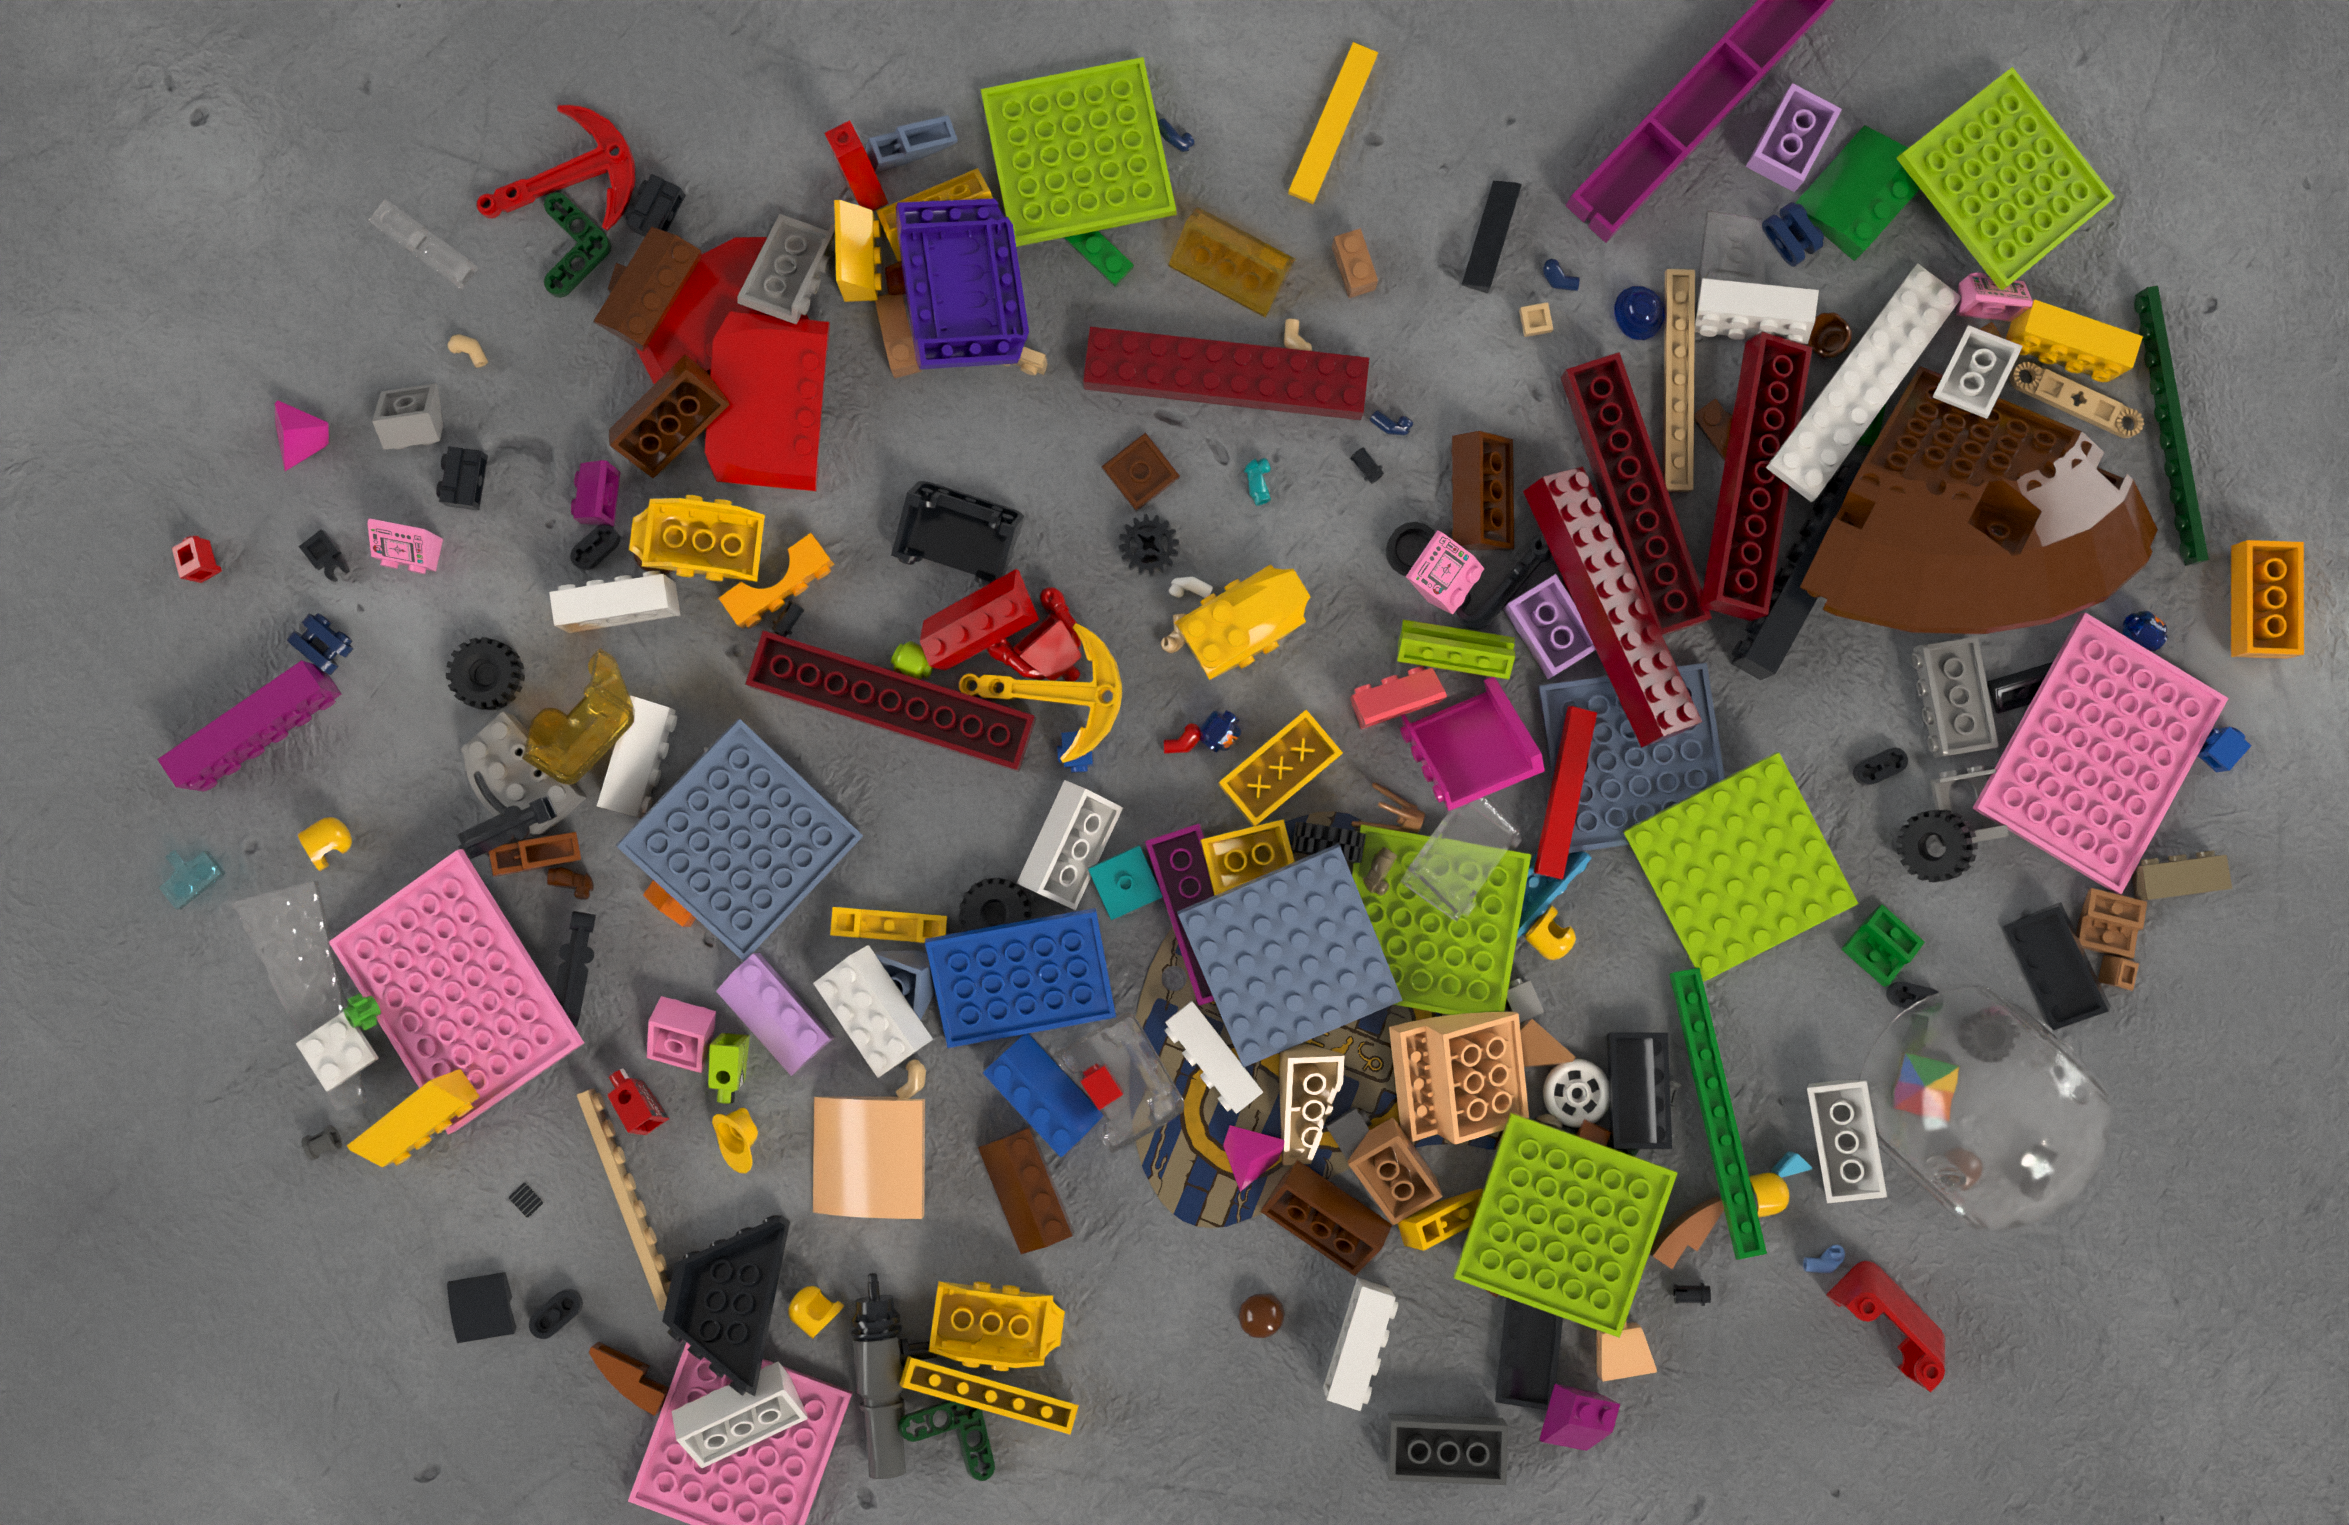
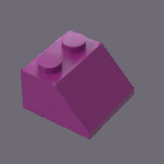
(596, 493)
(1578, 1418)

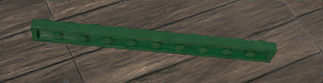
(2171, 424)

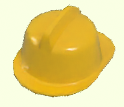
(735, 1137)

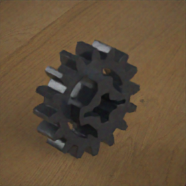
(1156, 535)

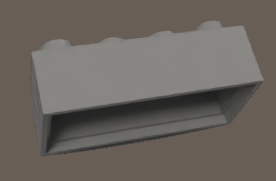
(510, 777)

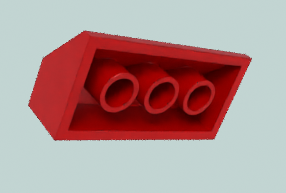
(977, 621)

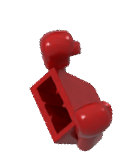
(1047, 649)

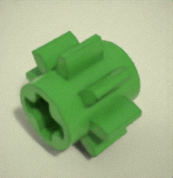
(362, 1011)

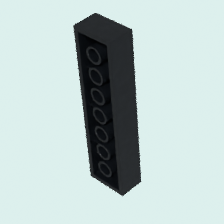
(1790, 605)

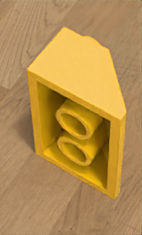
(857, 252)

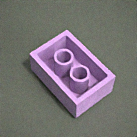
(1793, 137)
(1550, 626)

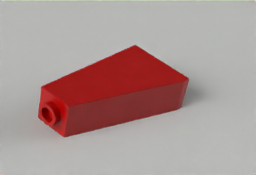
(856, 166)

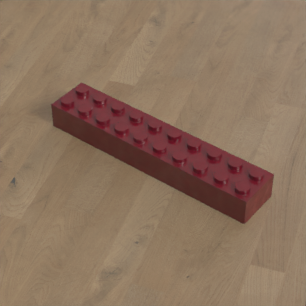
(1226, 373)
(1634, 491)
(1750, 495)
(1612, 606)
(890, 701)

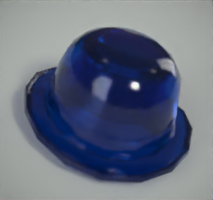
(1639, 312)

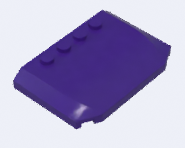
(961, 283)

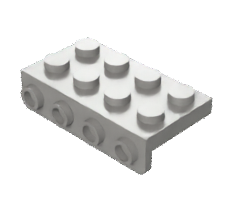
(788, 269)
(1954, 697)

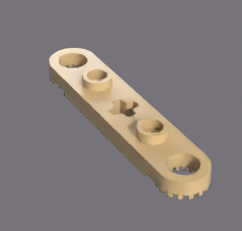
(2058, 390)

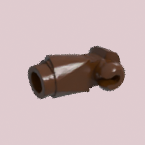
(568, 879)

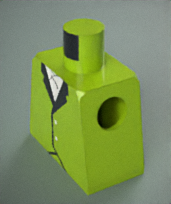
(728, 1065)

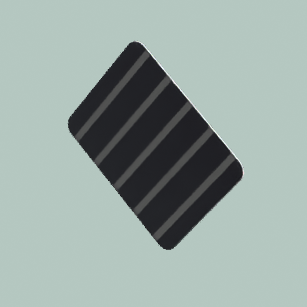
(526, 1200)

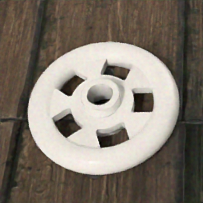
(1588, 1071)

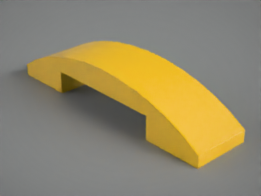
(886, 925)

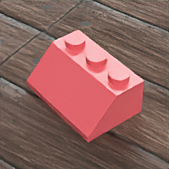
(1397, 696)

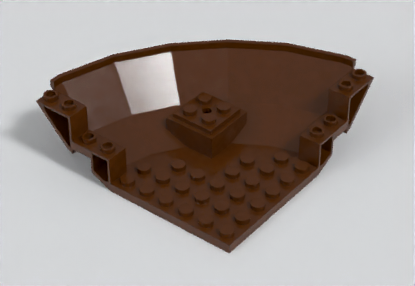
(1924, 509)

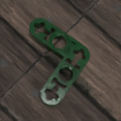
(584, 241)
(964, 1425)

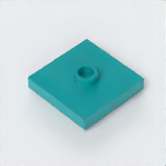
(1125, 882)

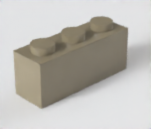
(2181, 876)

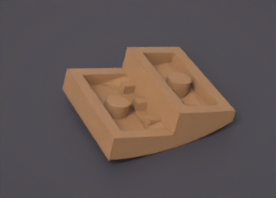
(2110, 923)

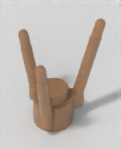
(1408, 815)

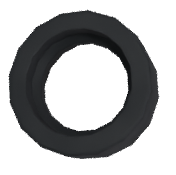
(1391, 549)

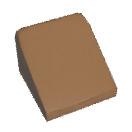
(2118, 972)

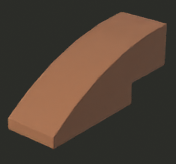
(1686, 1230)

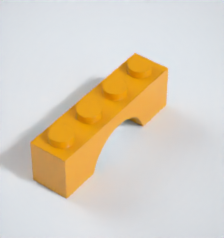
(806, 563)

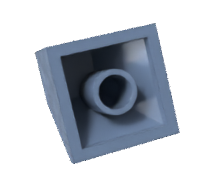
(911, 975)

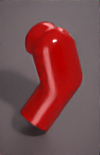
(1185, 742)

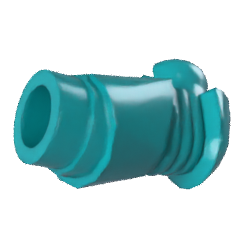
(1257, 485)

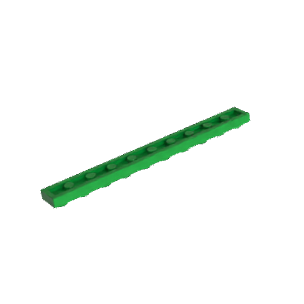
(1718, 1114)

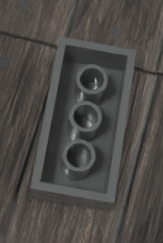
(1446, 1449)

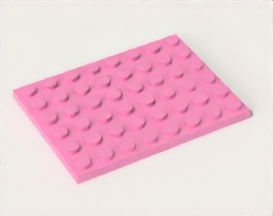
(2100, 753)
(456, 985)

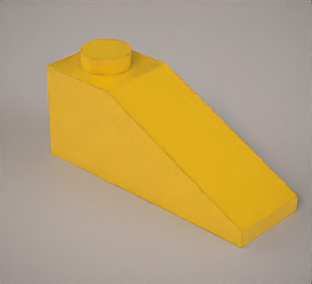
(1439, 1220)

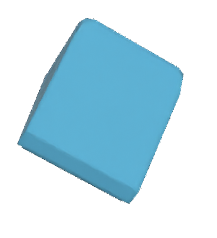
(1790, 1164)

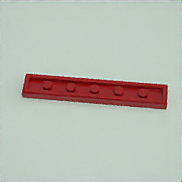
(1565, 792)

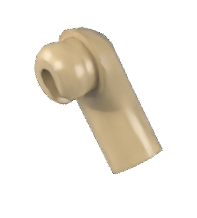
(1291, 337)
(461, 343)
(1174, 640)
(915, 1081)

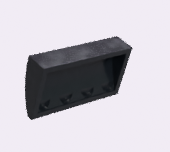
(2057, 966)
(1639, 1090)
(1528, 1356)

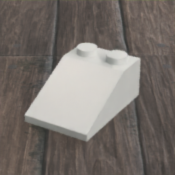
(1977, 371)

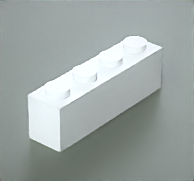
(1213, 1056)

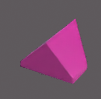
(298, 434)
(1250, 1154)

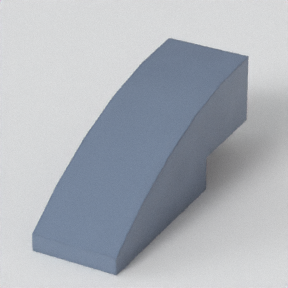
(910, 143)

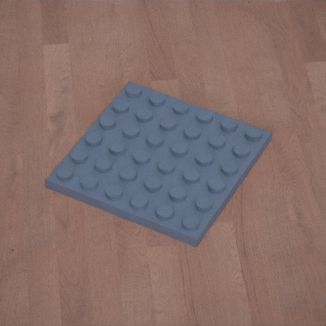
(1620, 777)
(739, 840)
(1290, 955)

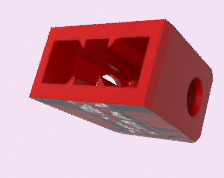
(635, 1104)

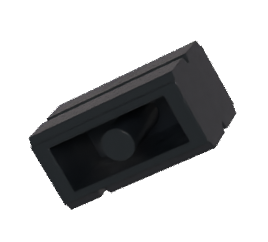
(655, 206)
(462, 478)

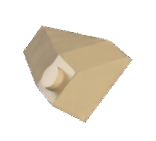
(1307, 1089)

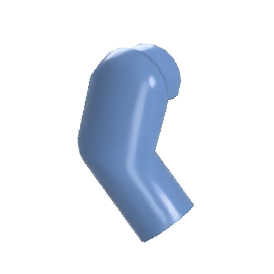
(1826, 1262)

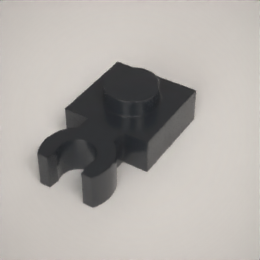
(322, 553)

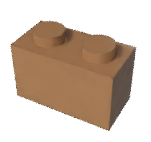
(1354, 263)

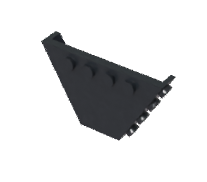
(726, 1300)

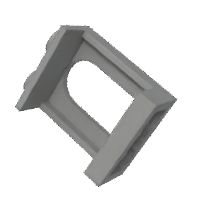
(1977, 778)

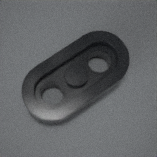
(556, 1312)

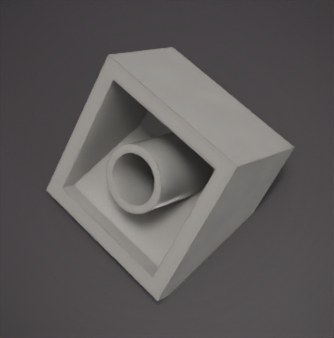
(408, 417)

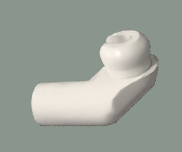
(1192, 584)

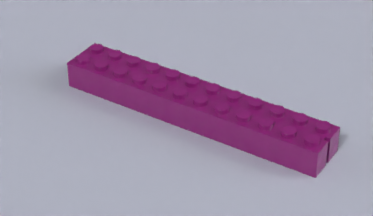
(1692, 112)

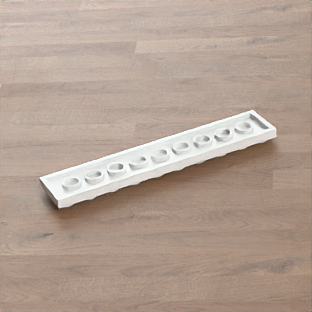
(1863, 383)

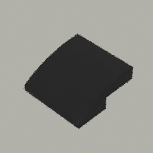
(481, 1307)

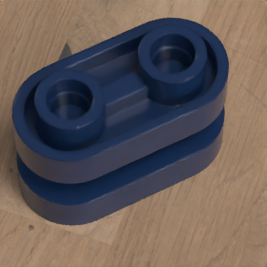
(1793, 233)
(319, 626)

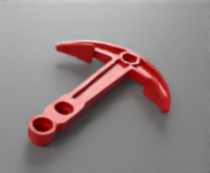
(584, 167)

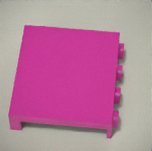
(1473, 747)

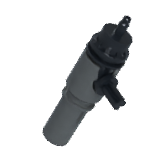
(878, 1371)

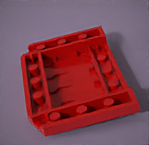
(703, 307)
(775, 398)

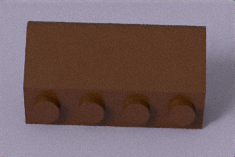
(648, 287)
(668, 417)
(1483, 491)
(1026, 1190)
(1326, 1218)

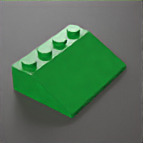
(1859, 192)

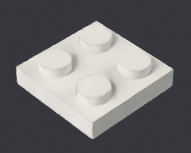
(336, 1052)

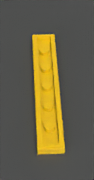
(1333, 123)

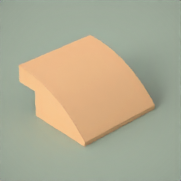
(1458, 1075)
(869, 1157)

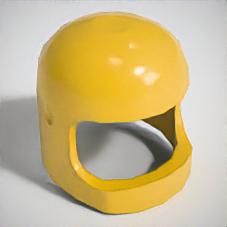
(325, 836)
(1549, 938)
(1770, 1192)
(812, 1310)

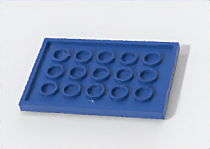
(1021, 977)

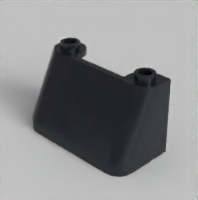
(957, 531)

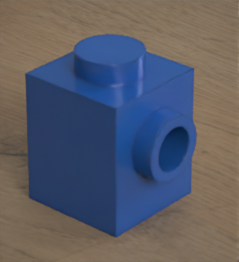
(2223, 748)
(1078, 765)

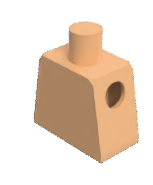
(1624, 1355)

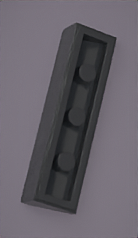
(1491, 235)
(2017, 688)

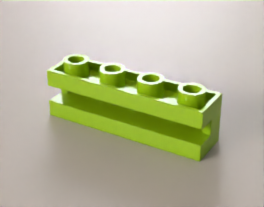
(1456, 649)

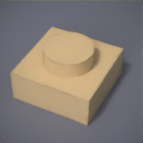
(1536, 319)

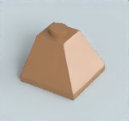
(1540, 1047)

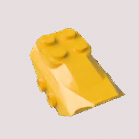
(699, 538)
(1245, 620)
(994, 1325)

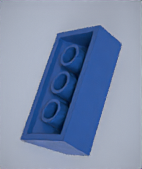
(1043, 1094)

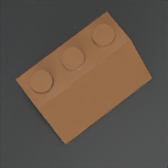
(1394, 1172)

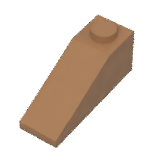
(897, 335)

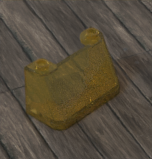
(572, 743)

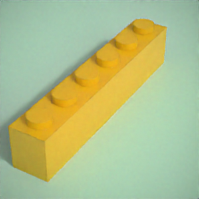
(988, 1395)

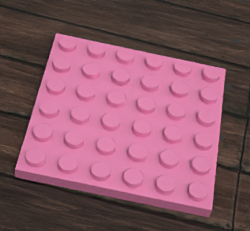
(755, 1486)

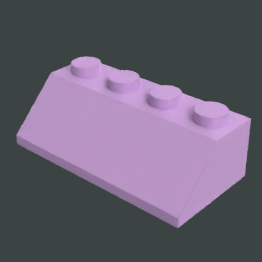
(774, 1013)

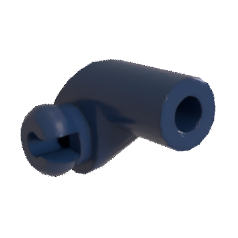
(1170, 135)
(1557, 278)
(1391, 427)

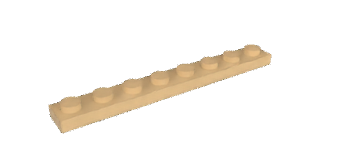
(1679, 380)
(623, 1188)

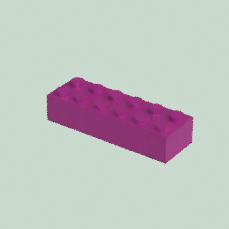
(250, 727)
(1183, 882)

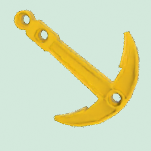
(1091, 694)

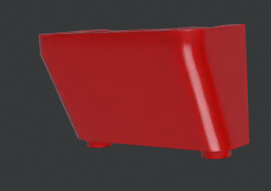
(1868, 1294)

